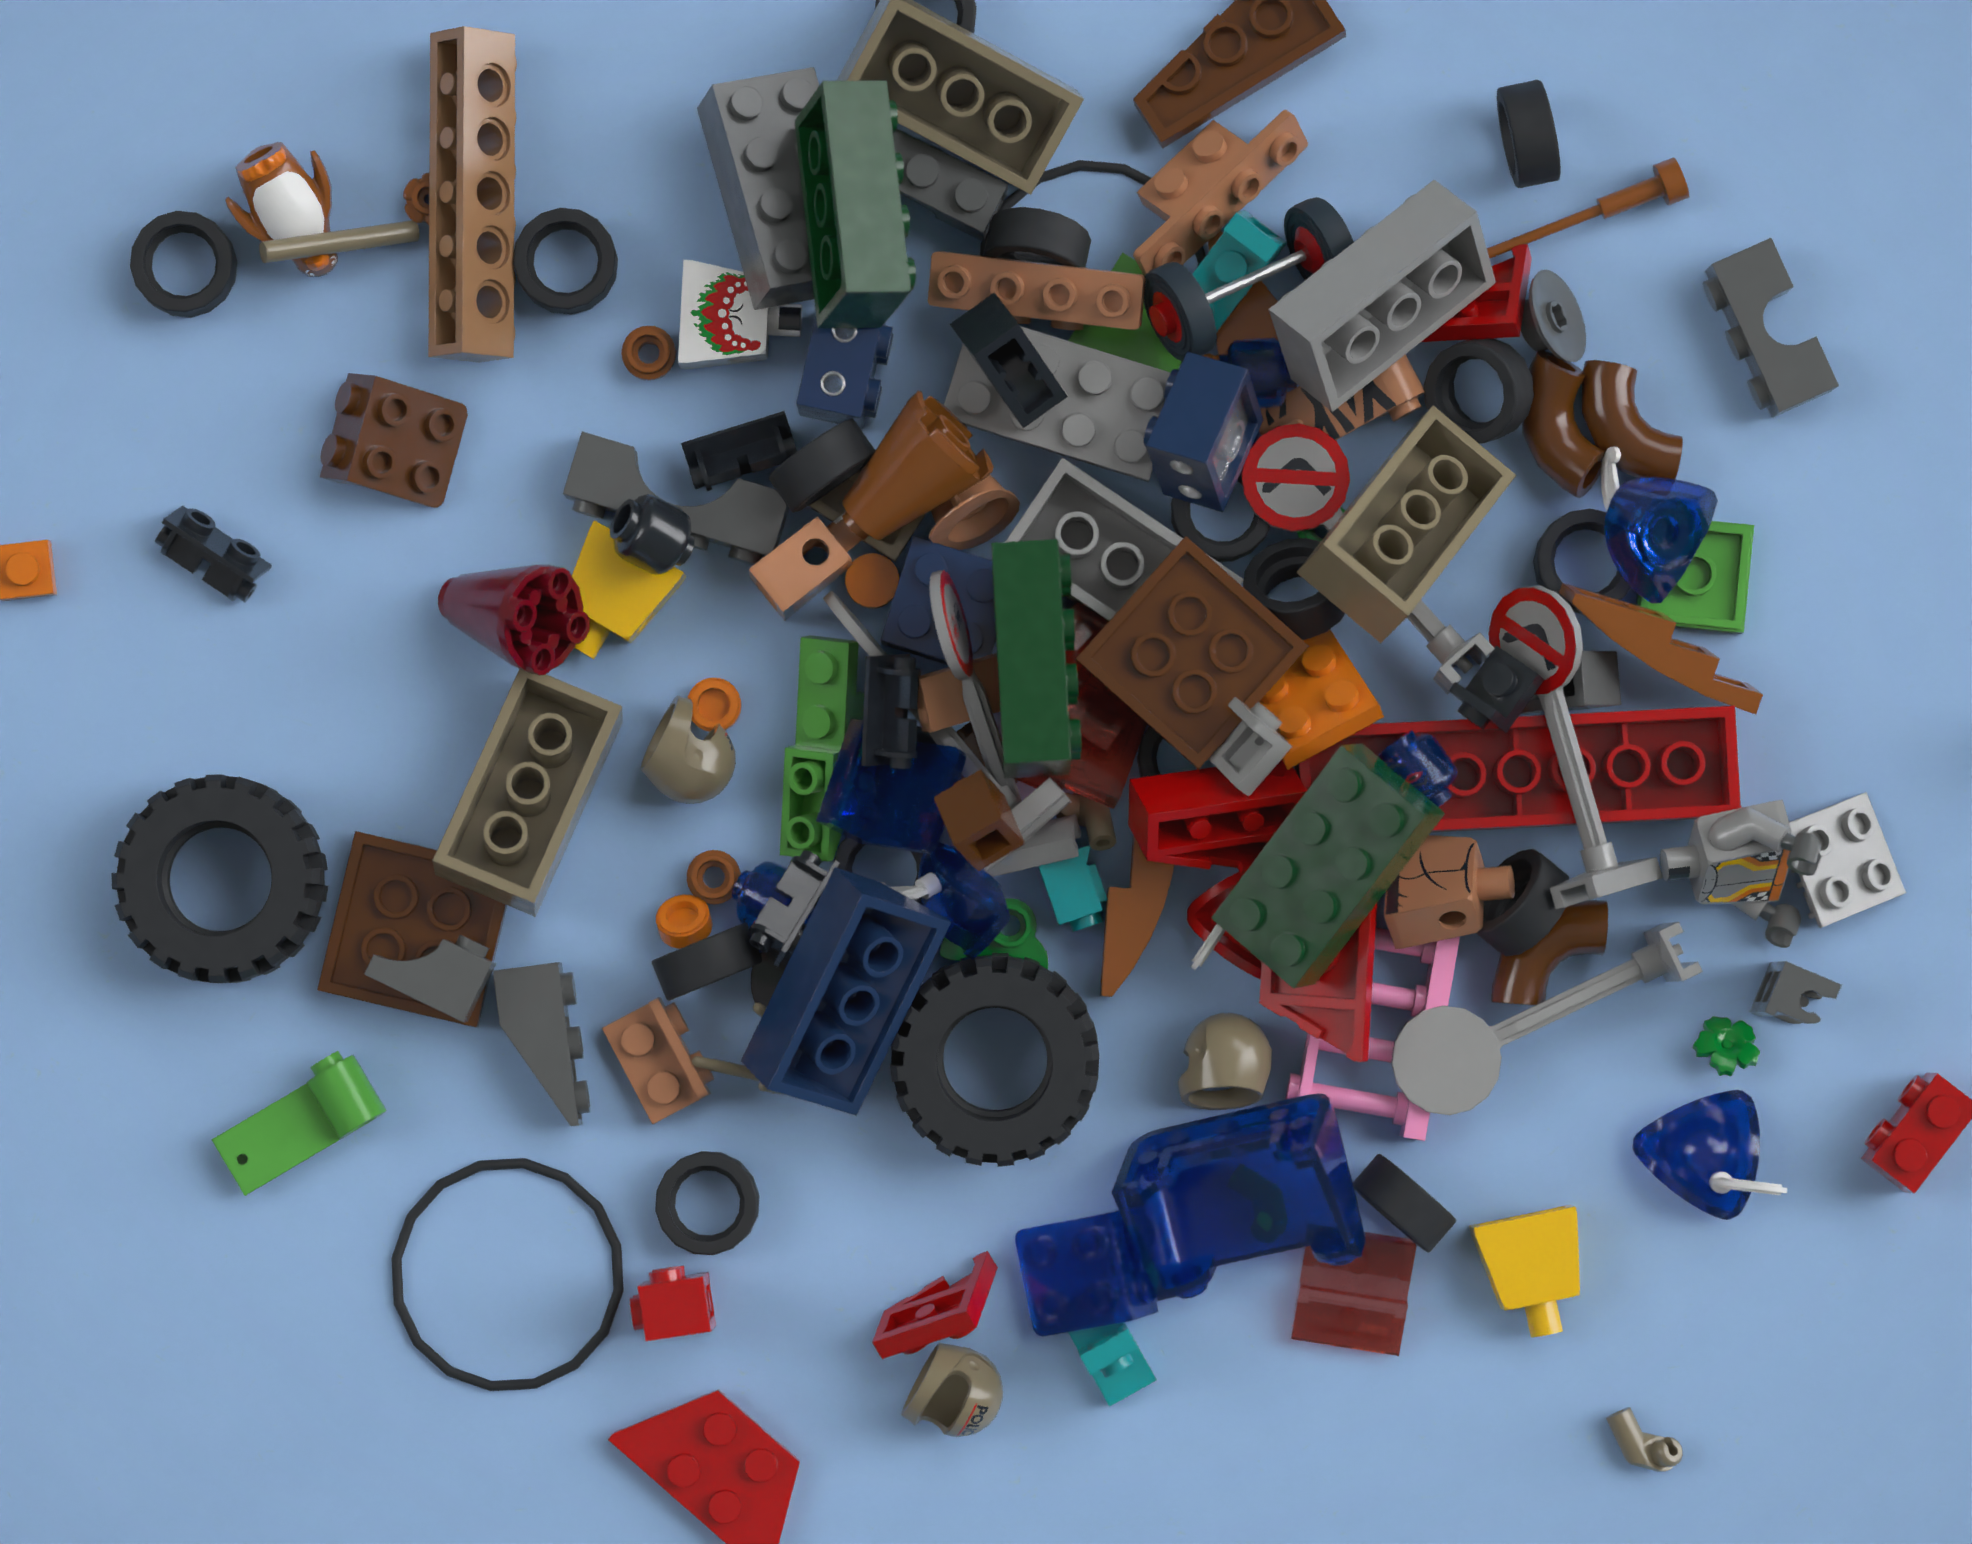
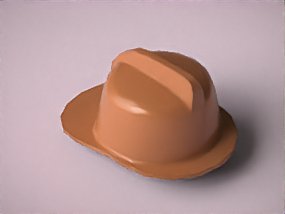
(974, 515)

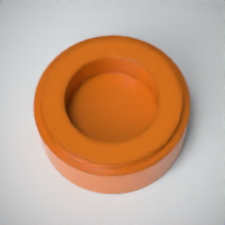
(872, 580)
(715, 703)
(683, 921)

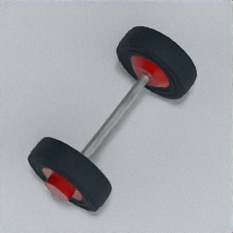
(1182, 310)

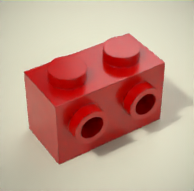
(1919, 1131)
(673, 1304)

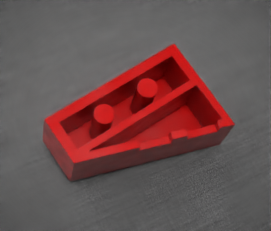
(1205, 819)

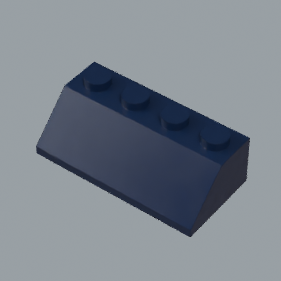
(844, 992)

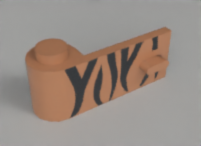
(1390, 393)

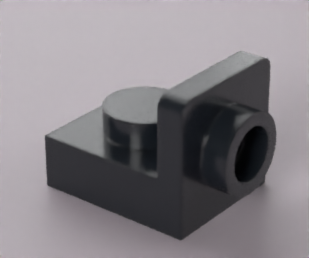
(1497, 691)

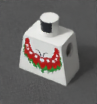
(720, 320)

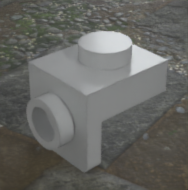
(1251, 748)

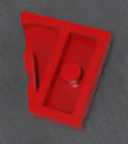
(1498, 309)
(936, 1311)

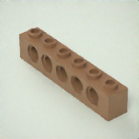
(472, 194)

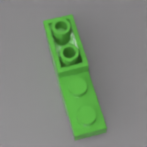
(824, 711)

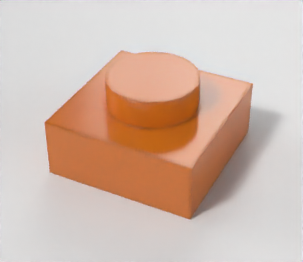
(27, 570)

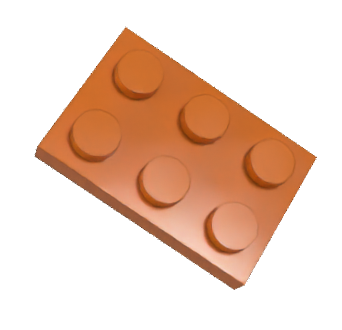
(1320, 700)

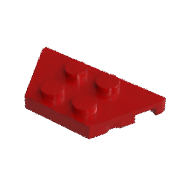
(1339, 1001)
(716, 1466)

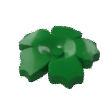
(1727, 1045)

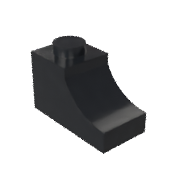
(1008, 360)

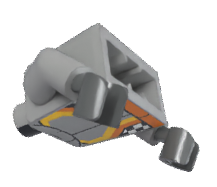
(1744, 862)

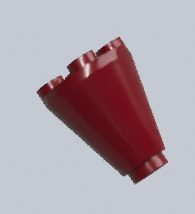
(519, 613)

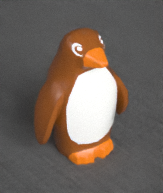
(285, 201)

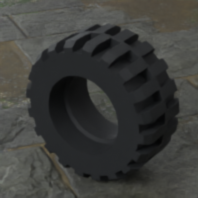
(145, 879)
(1010, 1132)

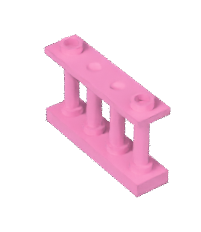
(1436, 992)

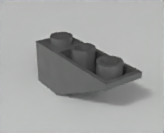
(537, 1022)

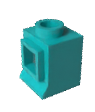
(1074, 890)

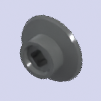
(1553, 318)

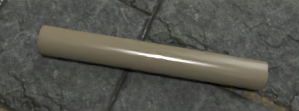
(338, 241)

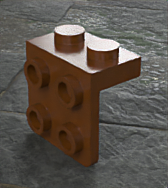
(393, 439)

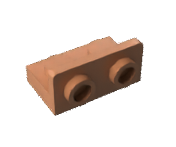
(657, 1059)

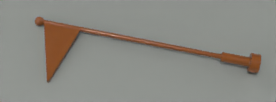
(1252, 315)

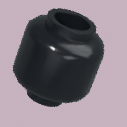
(652, 534)

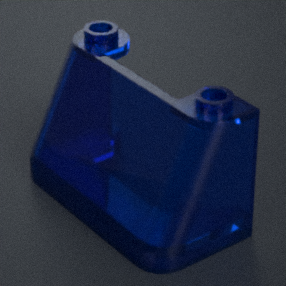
(1239, 1192)

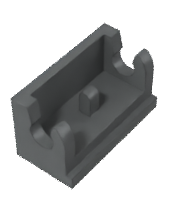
(1786, 992)

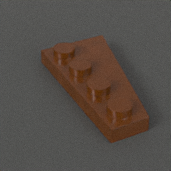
(1233, 59)

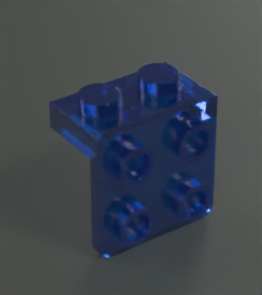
(887, 803)
(1083, 1274)

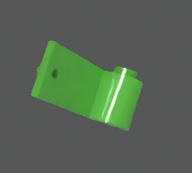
(300, 1123)

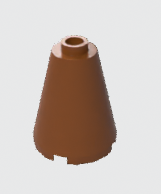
(913, 470)

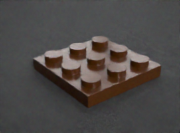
(1189, 649)
(402, 912)

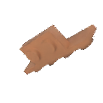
(1210, 184)
(1038, 290)

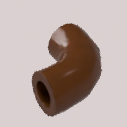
(1616, 422)
(1552, 427)
(1526, 976)

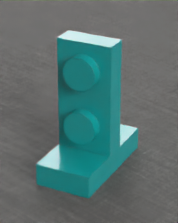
(1238, 252)
(1113, 1360)

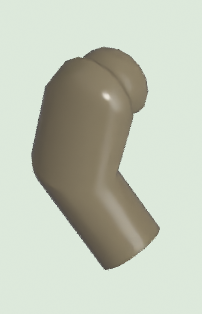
(1095, 818)
(1643, 1448)

